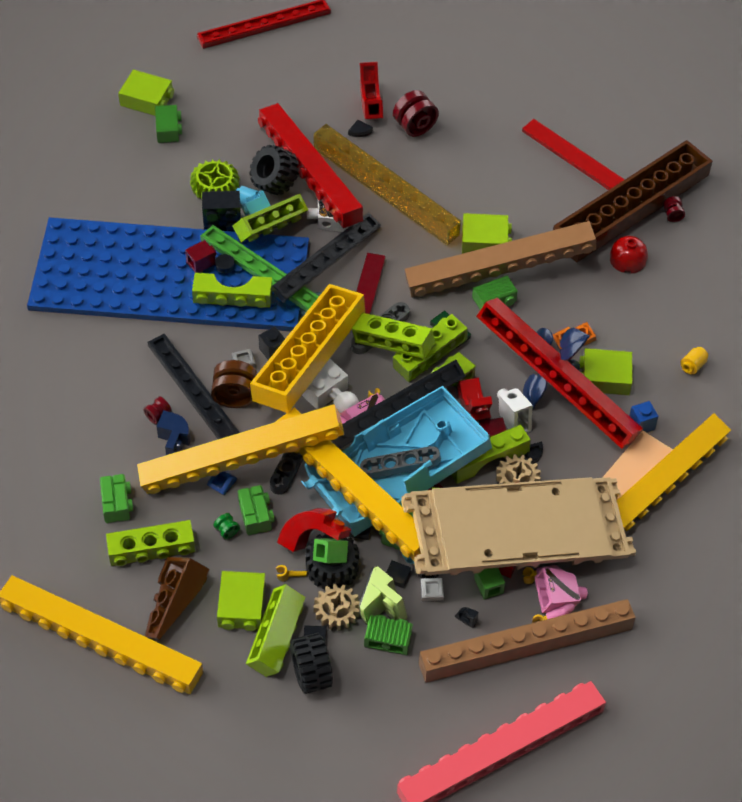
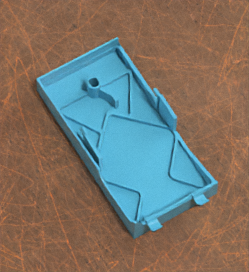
(429, 421)

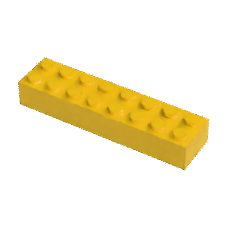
(307, 348)

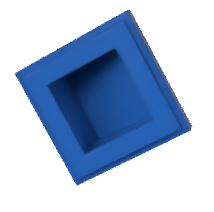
(222, 482)

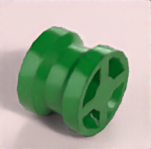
(226, 526)

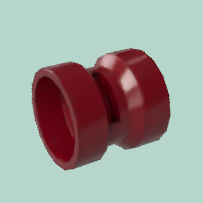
(674, 209)
(154, 411)

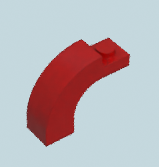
(369, 89)
(473, 400)
(299, 527)

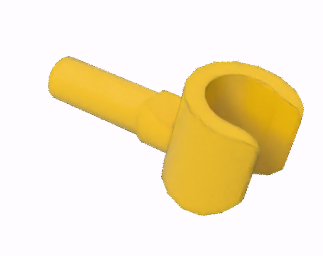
(284, 577)

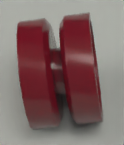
(415, 113)

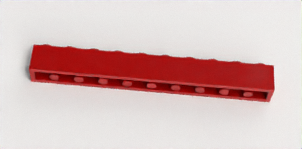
(312, 166)
(559, 373)

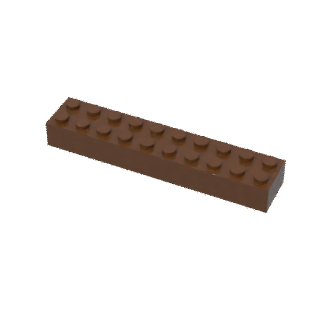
(641, 194)

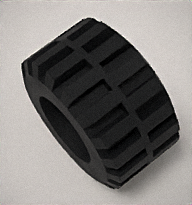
(274, 169)
(329, 575)
(311, 663)

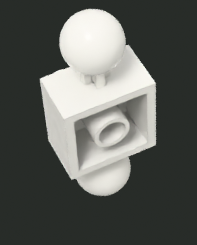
(328, 386)

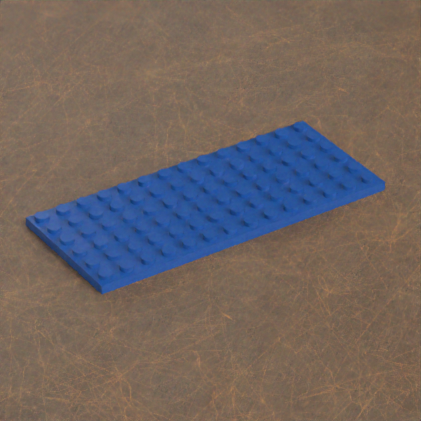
(145, 274)

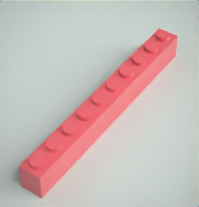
(502, 746)

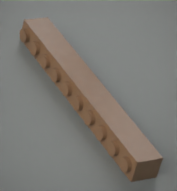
(500, 259)
(526, 640)

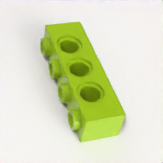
(393, 335)
(139, 539)

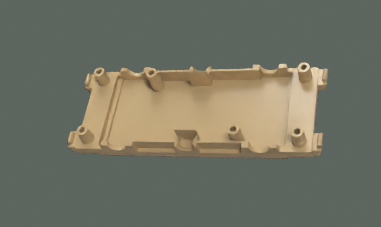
(517, 525)

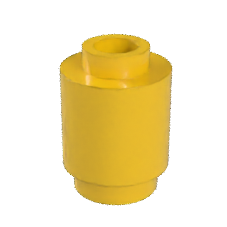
(694, 360)

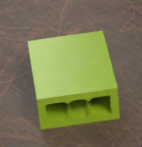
(145, 92)
(484, 231)
(608, 370)
(241, 600)

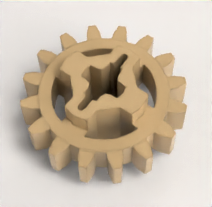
(510, 468)
(330, 600)

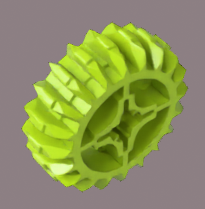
(214, 177)

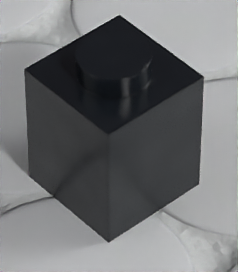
(270, 341)

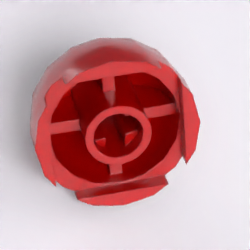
(628, 254)

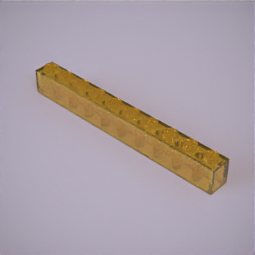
(387, 184)

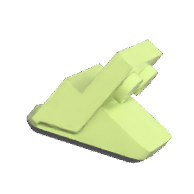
(380, 596)

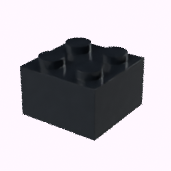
(221, 209)

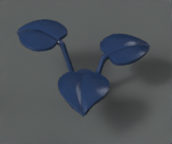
(570, 343)

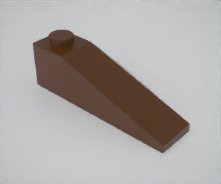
(179, 583)

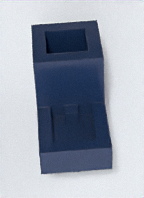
(175, 430)

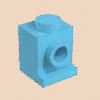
(255, 203)

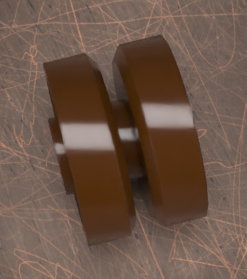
(232, 383)

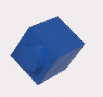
(645, 416)

